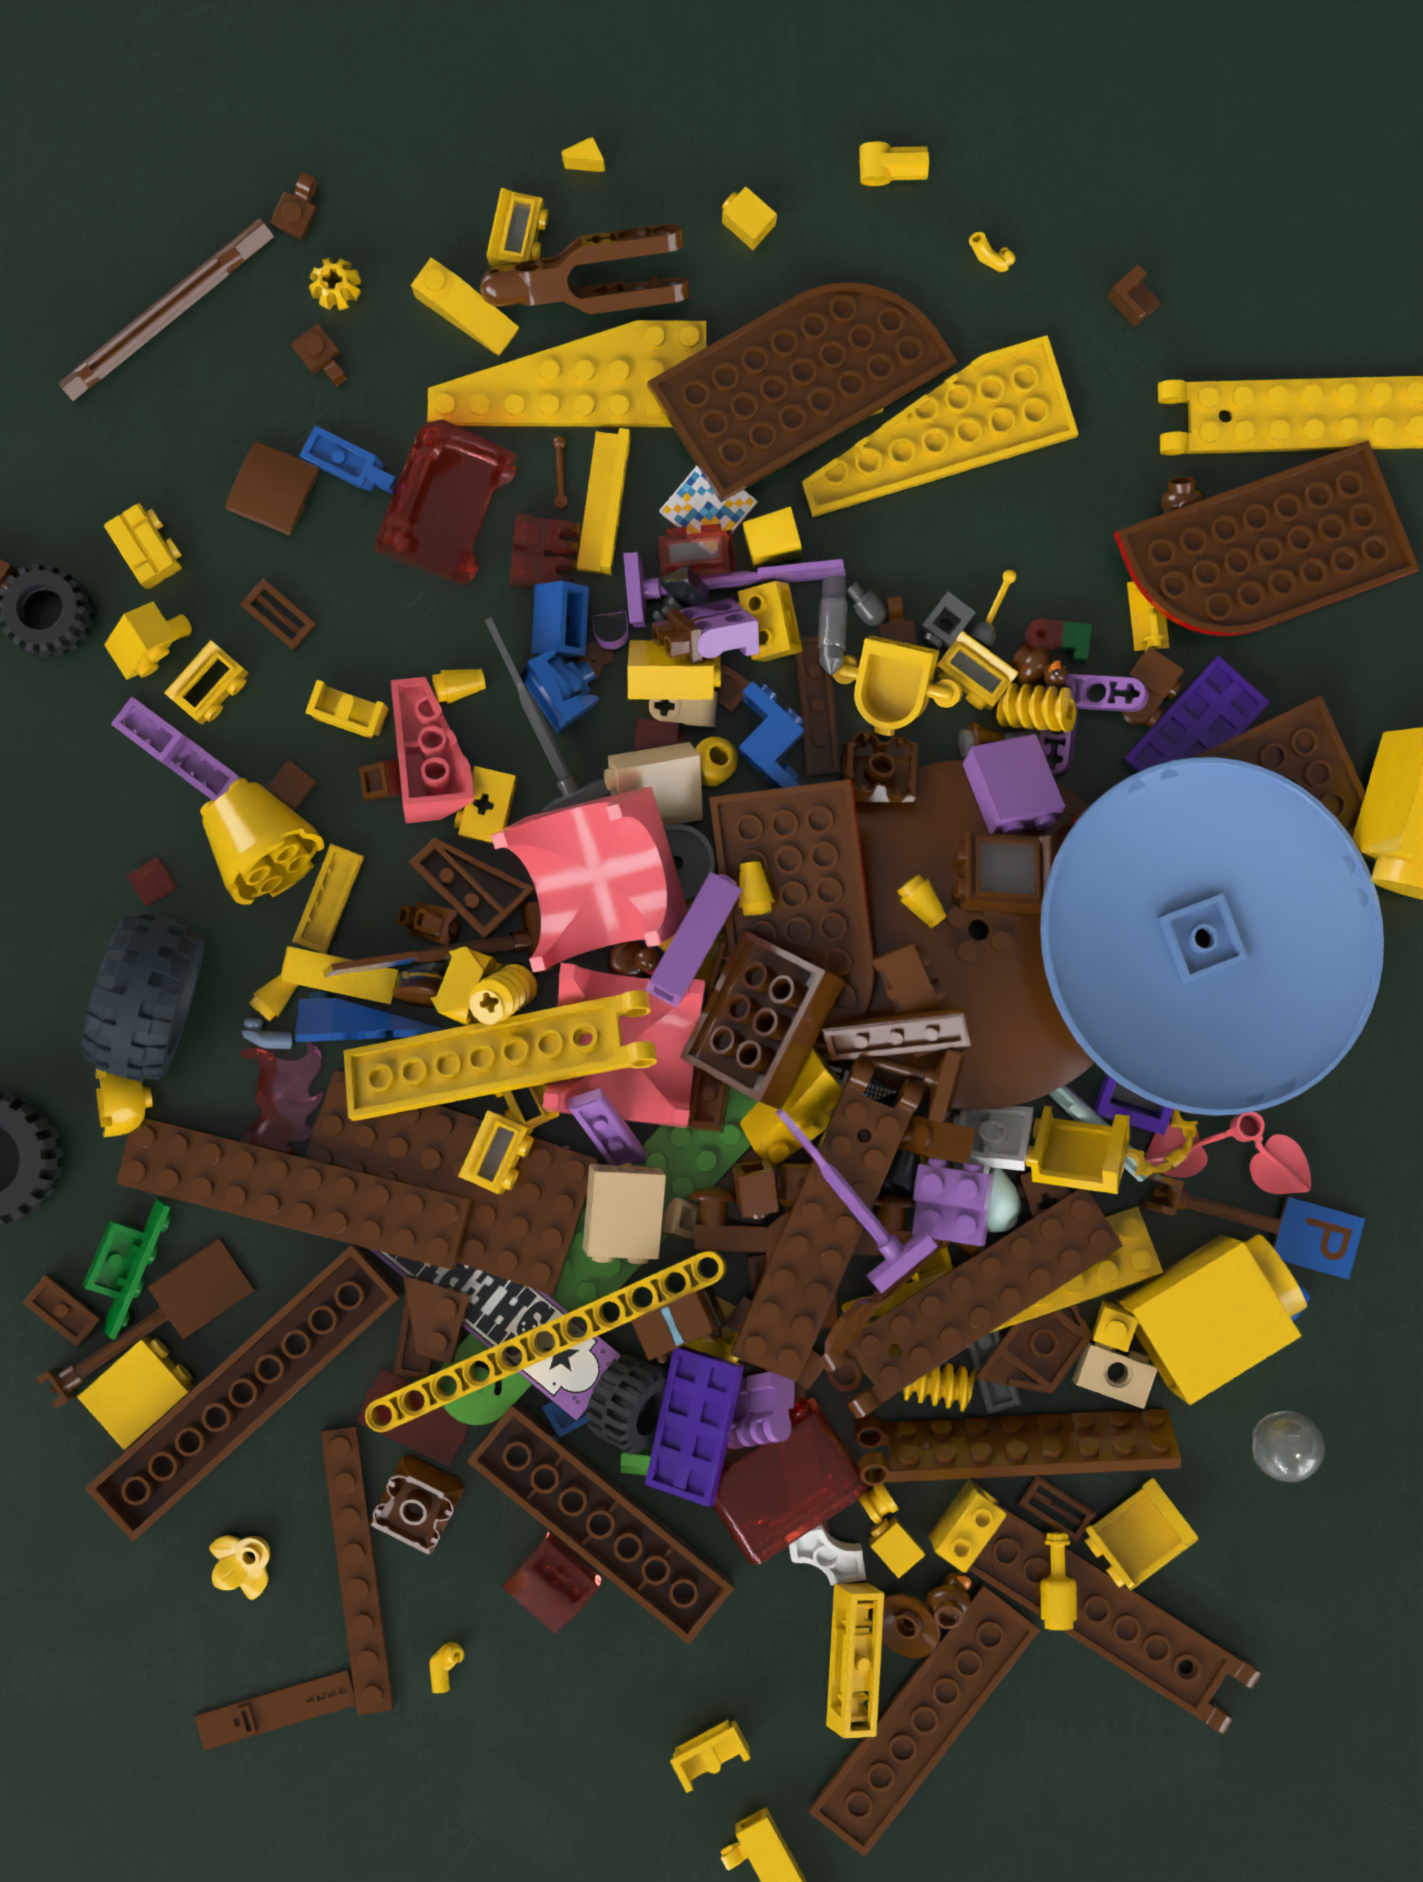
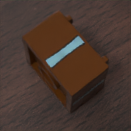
(680, 1323)

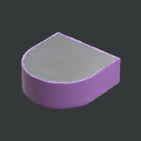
(611, 629)

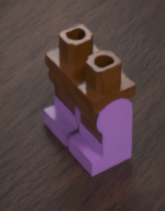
(707, 631)

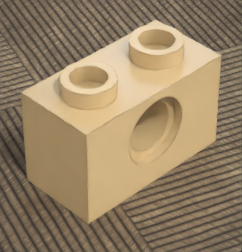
(1131, 1387)

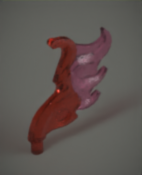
(283, 1099)

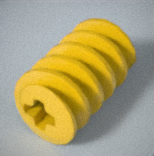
(1037, 708)
(502, 993)
(944, 1385)

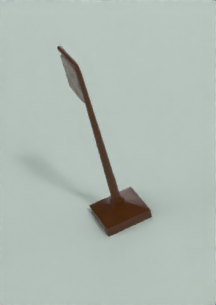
(941, 1079)

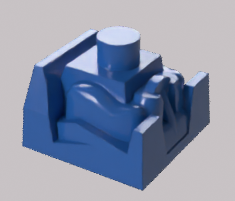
(559, 688)

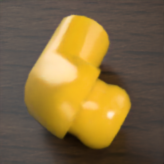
(986, 255)
(441, 1663)

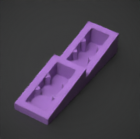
(174, 749)

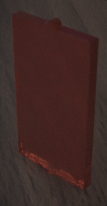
(431, 1434)

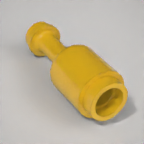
(1058, 1590)

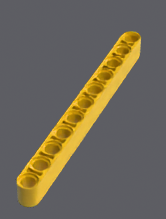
(529, 1346)

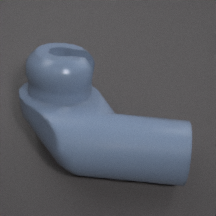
(266, 1039)

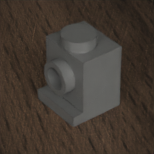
(955, 613)

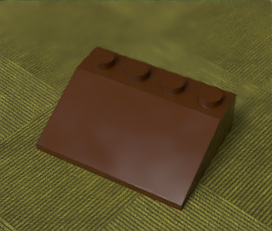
(762, 1020)

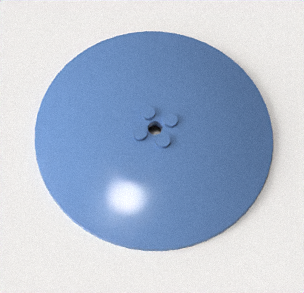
(1286, 923)

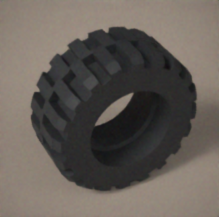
(37, 1157)

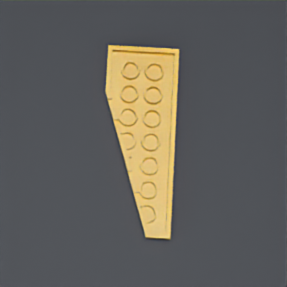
(979, 416)

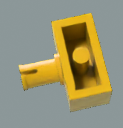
(144, 639)

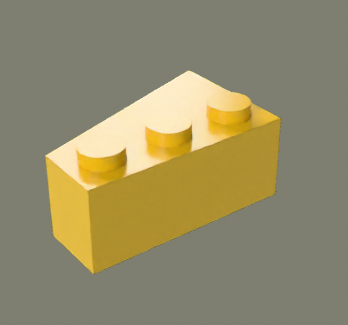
(807, 1105)

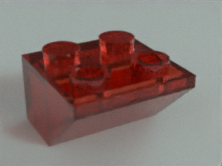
(552, 1583)

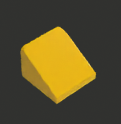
(583, 157)

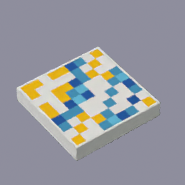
(698, 505)

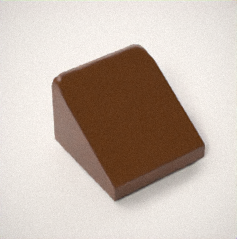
(380, 780)

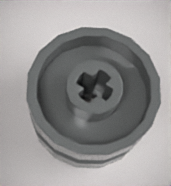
(696, 854)

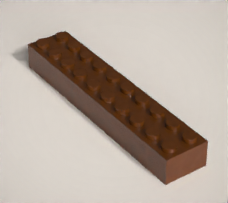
(244, 1391)

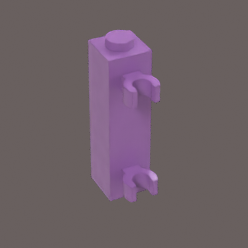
(694, 939)

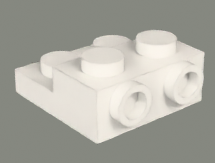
(999, 1136)

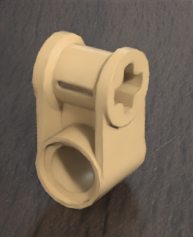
(687, 711)

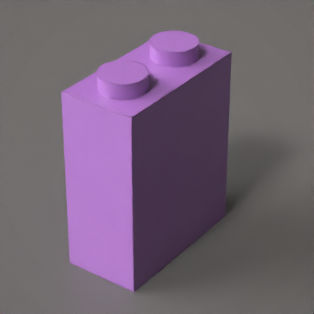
(1013, 785)

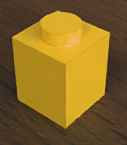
(748, 217)
(1114, 1326)
(895, 1546)

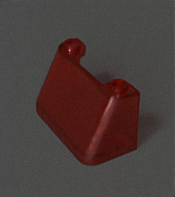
(443, 500)
(788, 1485)

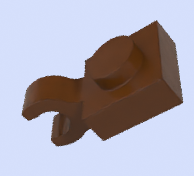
(296, 212)
(319, 353)
(896, 628)

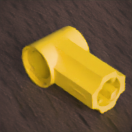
(884, 163)

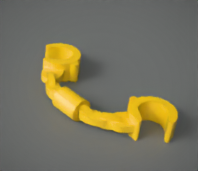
(1173, 1159)

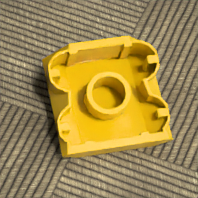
(462, 974)

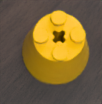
(258, 841)

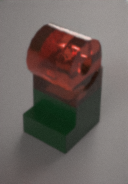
(1060, 636)

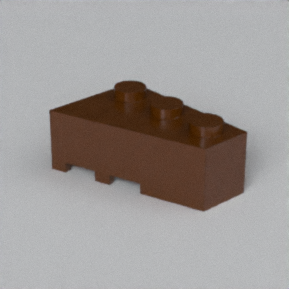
(909, 981)

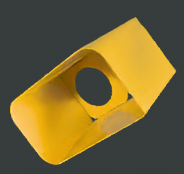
(772, 538)

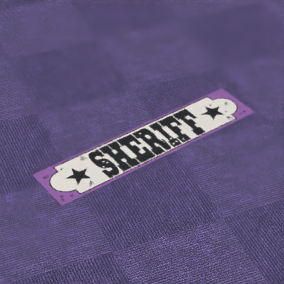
(508, 1309)

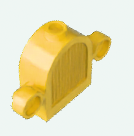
(895, 683)

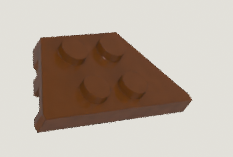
(1037, 1351)

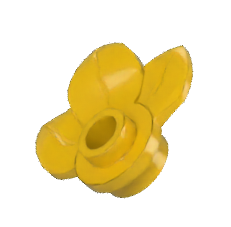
(237, 1567)

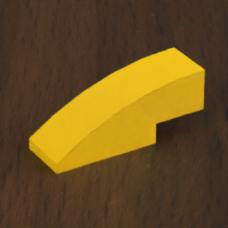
(307, 969)

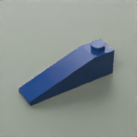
(338, 1019)

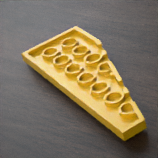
(576, 383)

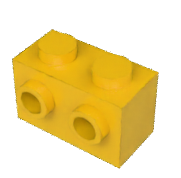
(776, 619)

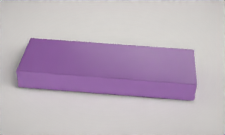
(606, 1128)

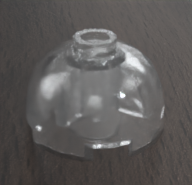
(1288, 1446)

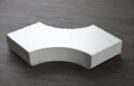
(837, 1559)

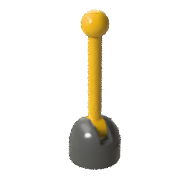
(984, 631)

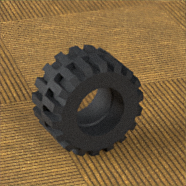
(21, 595)
(628, 1403)

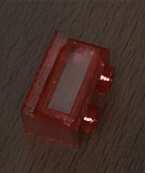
(704, 552)

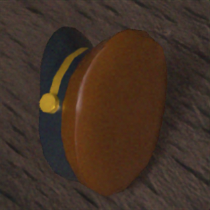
(420, 984)

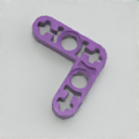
(1079, 689)

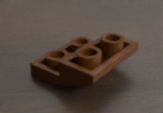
(272, 488)

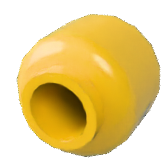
(717, 760)

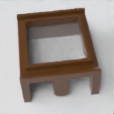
(1002, 872)

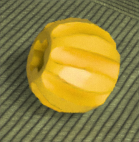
(343, 290)

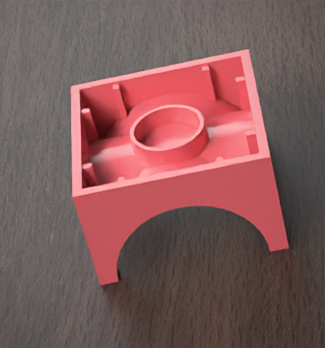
(598, 875)
(640, 1095)

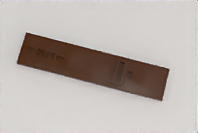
(275, 1709)

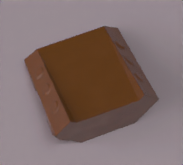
(880, 768)
(417, 1503)

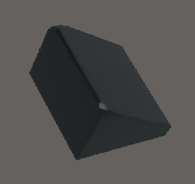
(685, 586)

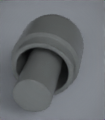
(868, 605)

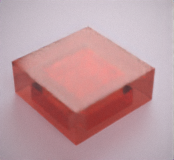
(152, 881)

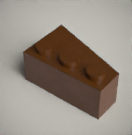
(472, 888)

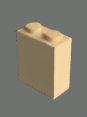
(670, 771)
(623, 1213)

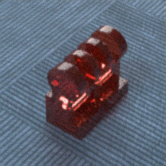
(531, 540)

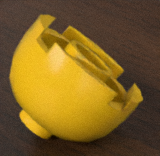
(121, 1103)

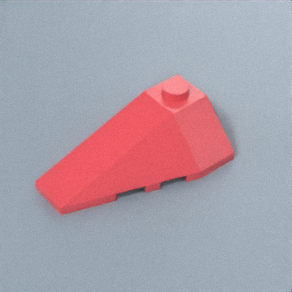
(431, 764)

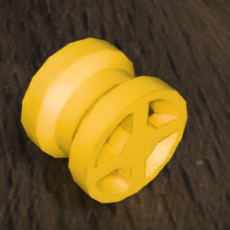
(878, 1503)

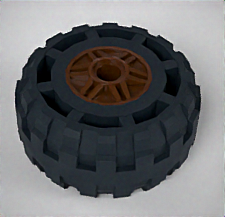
(142, 996)

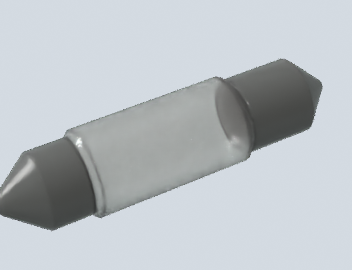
(832, 623)

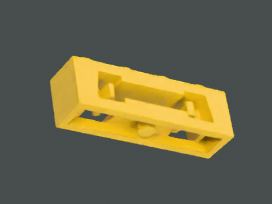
(854, 1660)

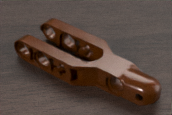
(546, 278)

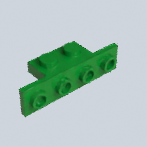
(121, 1263)

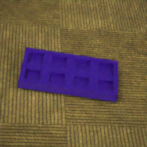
(1206, 714)
(694, 1425)

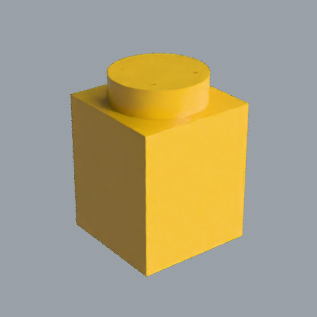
(1392, 814)
(1215, 1314)

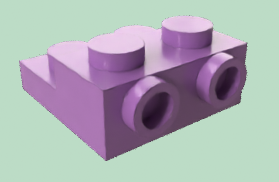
(952, 1202)

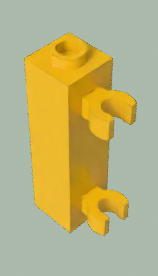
(764, 1847)

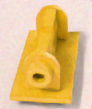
(1147, 623)

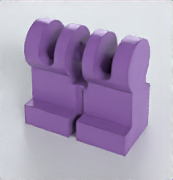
(762, 1410)

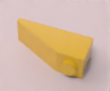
(463, 307)

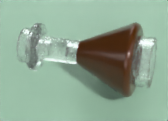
(979, 734)

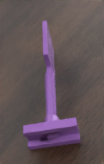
(642, 589)

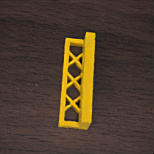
(604, 502)

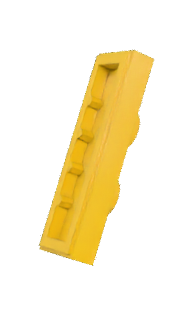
(328, 899)

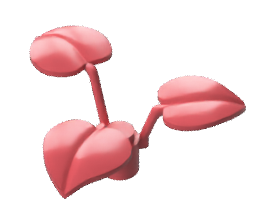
(1275, 1169)

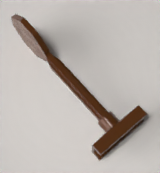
(859, 1313)

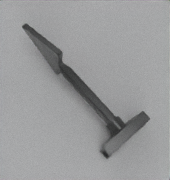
(568, 784)

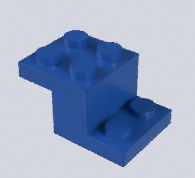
(772, 738)

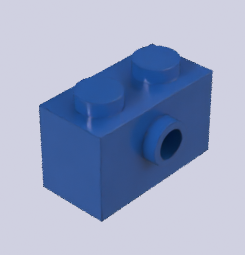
(560, 619)

